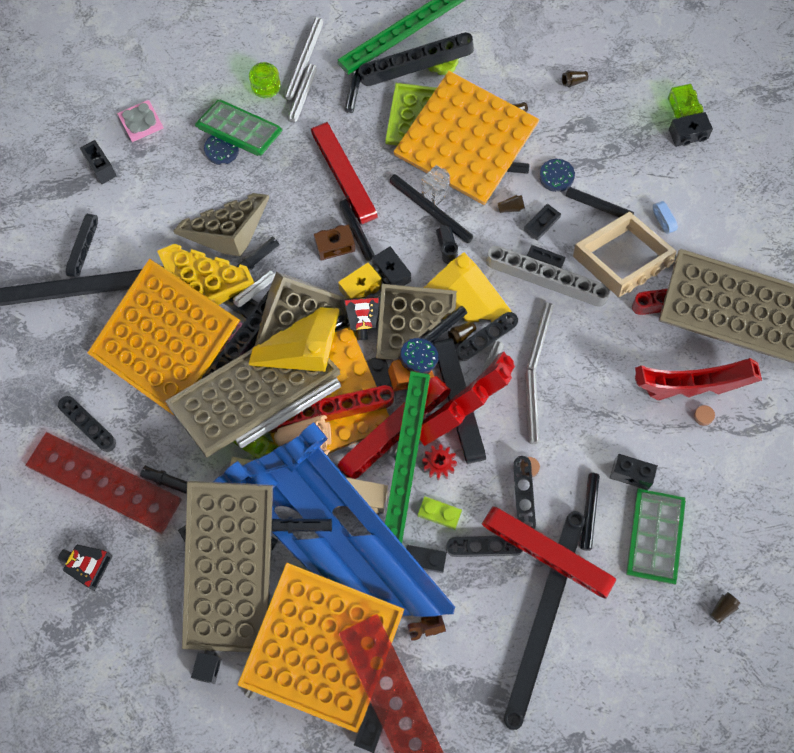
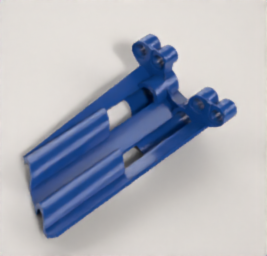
(368, 563)

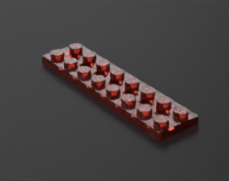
(104, 495)
(400, 688)

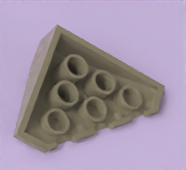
(228, 228)
(291, 301)
(408, 314)

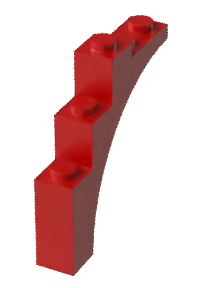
(719, 379)
(471, 398)

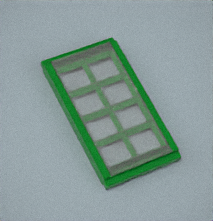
(239, 127)
(656, 536)

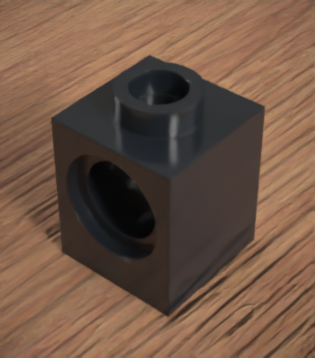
(206, 667)

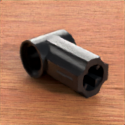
(447, 243)

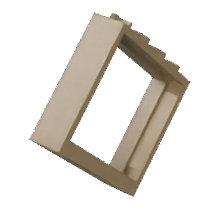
(584, 255)

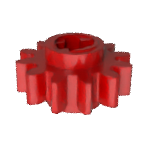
(443, 455)

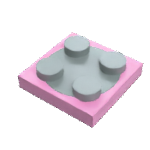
(140, 121)

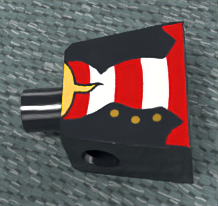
(360, 314)
(85, 564)

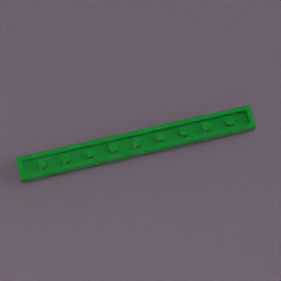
(395, 34)
(407, 453)

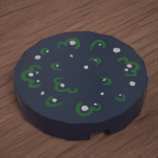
(220, 151)
(557, 175)
(419, 355)

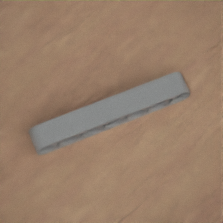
(554, 282)

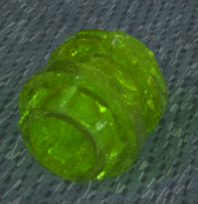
(264, 80)

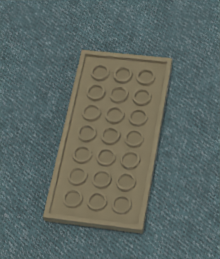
(731, 305)
(239, 399)
(226, 564)

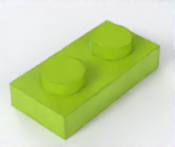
(439, 513)

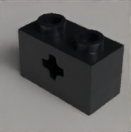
(690, 129)
(98, 162)
(391, 268)
(633, 471)

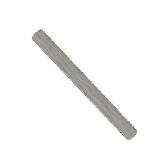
(303, 59)
(288, 412)

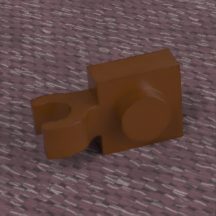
(429, 625)

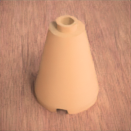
(289, 432)

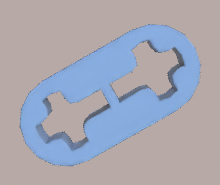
(665, 217)

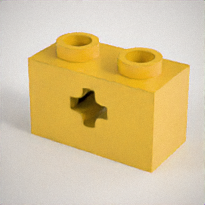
(360, 283)

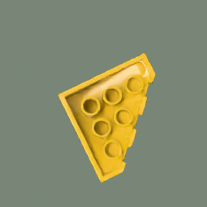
(209, 276)
(472, 289)
(302, 345)

